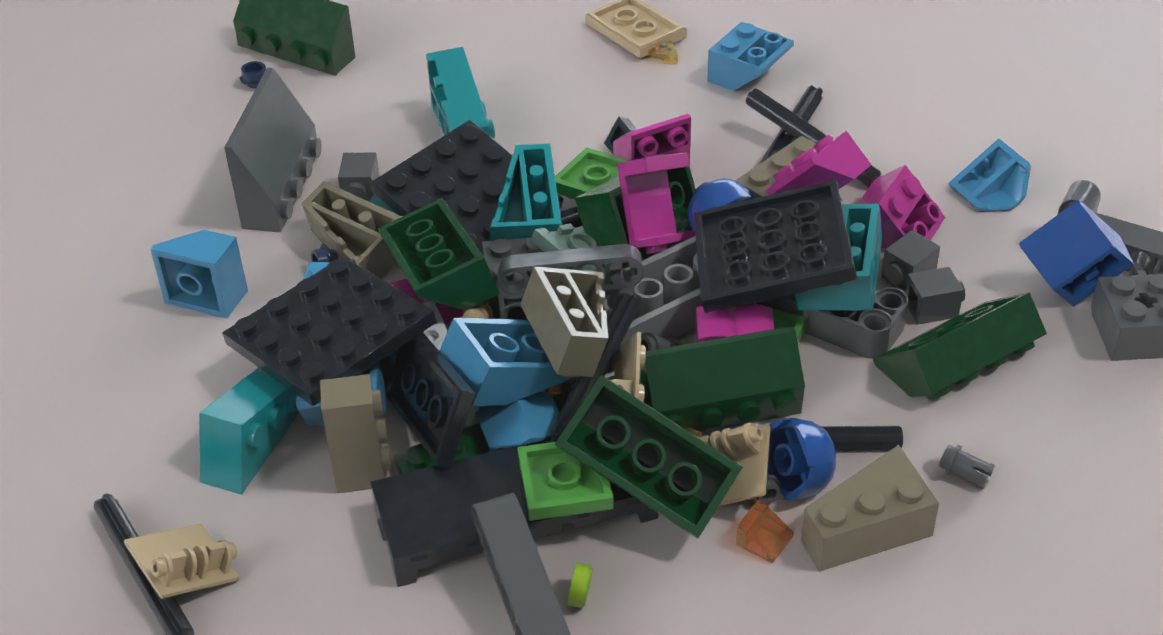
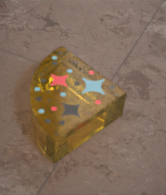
(665, 52)

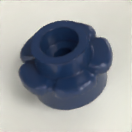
(252, 73)
(324, 254)

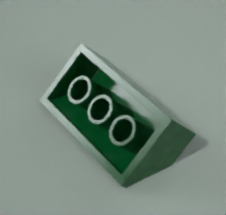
(297, 31)
(604, 213)
(439, 257)
(963, 346)
(726, 380)
(649, 456)

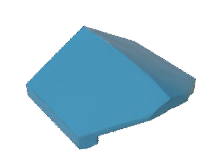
(994, 179)
(518, 422)

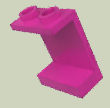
(649, 201)

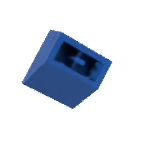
(1076, 251)

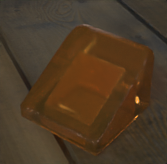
(763, 532)

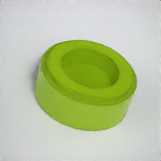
(580, 585)

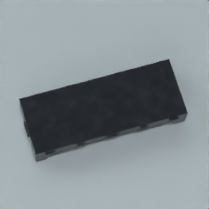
(430, 518)

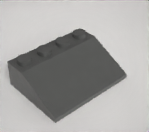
(270, 155)

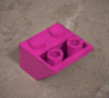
(656, 140)
(833, 160)
(903, 206)

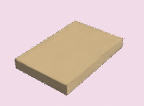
(635, 26)

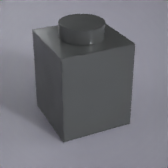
(357, 173)
(909, 255)
(934, 295)

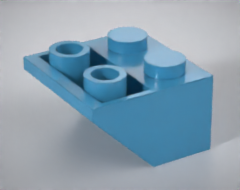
(744, 55)

